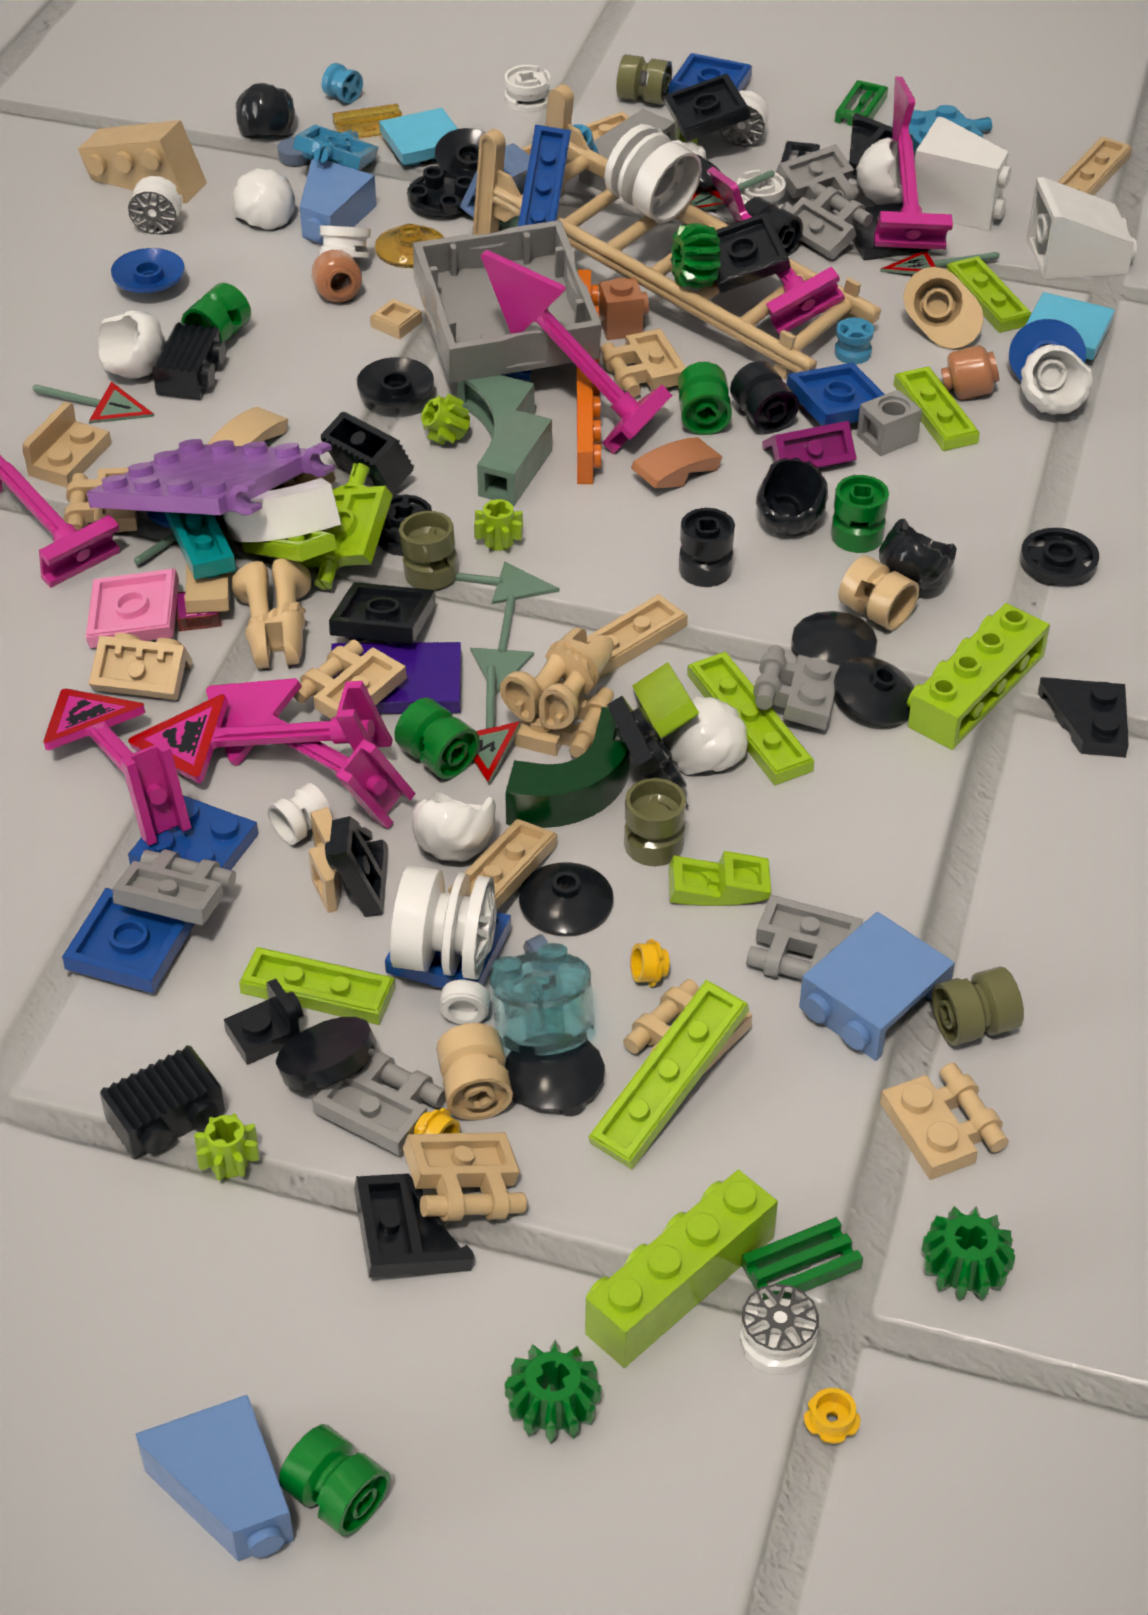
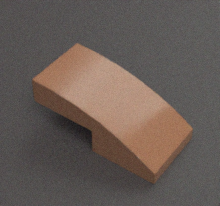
(673, 462)

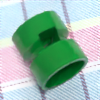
(220, 307)
(704, 398)
(859, 513)
(436, 738)
(329, 1475)

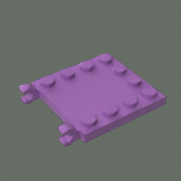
(208, 477)

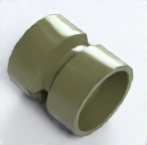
(633, 77)
(428, 550)
(654, 821)
(977, 1006)

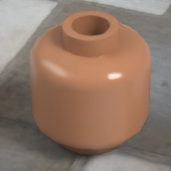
(336, 276)
(970, 372)

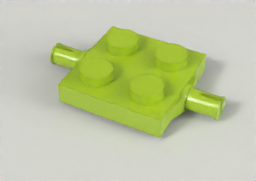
(362, 520)

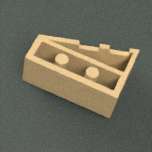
(134, 152)

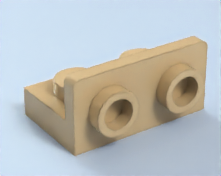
(63, 447)
(139, 666)

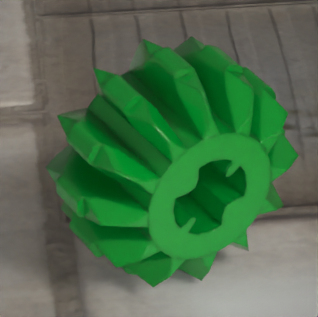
(695, 256)
(968, 1253)
(552, 1391)

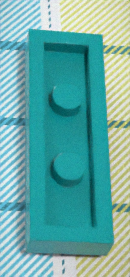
(202, 544)

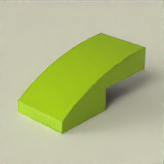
(732, 881)

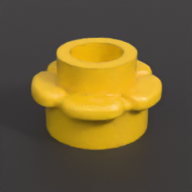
(649, 962)
(437, 1123)
(836, 1403)

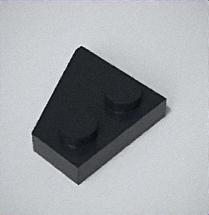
(1091, 714)

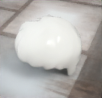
(880, 173)
(263, 198)
(130, 344)
(1055, 380)
(710, 740)
(453, 828)

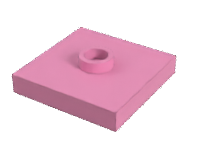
(133, 605)

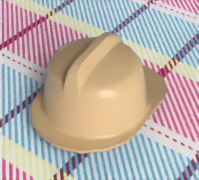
(943, 308)

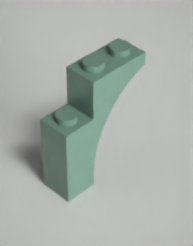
(518, 435)

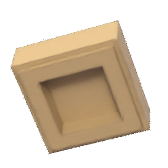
(396, 318)

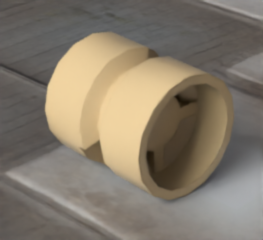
(878, 592)
(474, 1071)

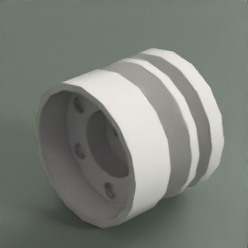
(653, 173)
(443, 922)

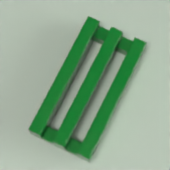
(844, 109)
(798, 1253)

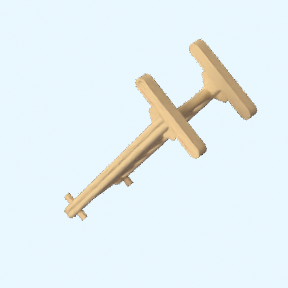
(500, 199)

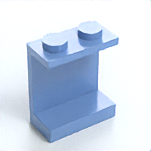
(872, 982)

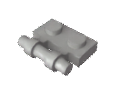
(821, 167)
(823, 229)
(810, 689)
(173, 886)
(797, 928)
(374, 1110)

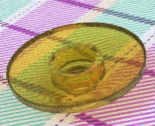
(396, 243)

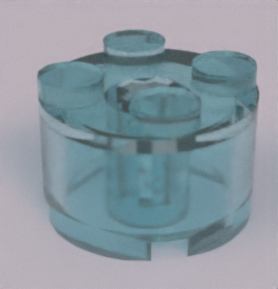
(542, 1000)

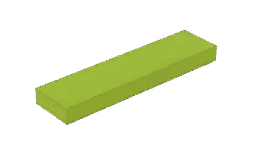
(768, 737)
(668, 1074)

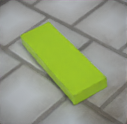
(997, 301)
(940, 411)
(294, 548)
(665, 700)
(320, 984)

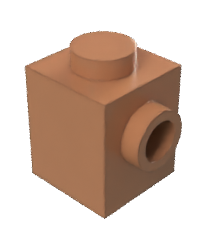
(621, 307)

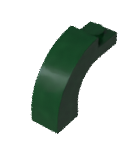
(573, 789)

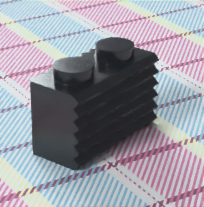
(188, 361)
(361, 443)
(162, 1102)

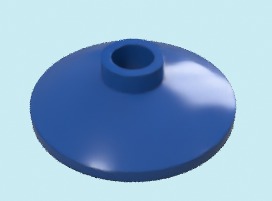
(147, 270)
(1039, 334)

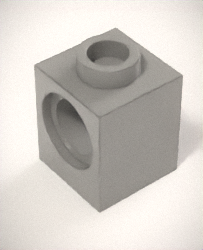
(889, 422)

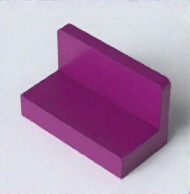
(821, 445)

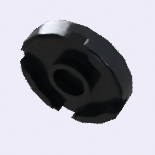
(326, 1052)

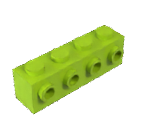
(977, 675)
(679, 1267)

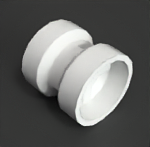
(292, 817)

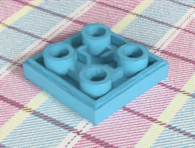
(416, 135)
(1087, 318)

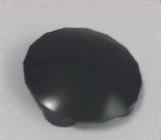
(438, 192)
(833, 637)
(558, 1080)

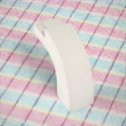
(286, 513)

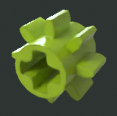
(445, 419)
(498, 524)
(226, 1146)

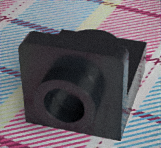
(265, 1026)

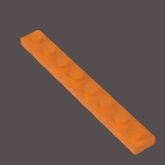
(588, 409)

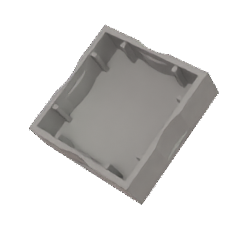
(466, 312)

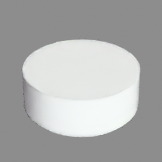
(464, 1001)

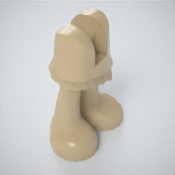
(282, 626)
(566, 660)

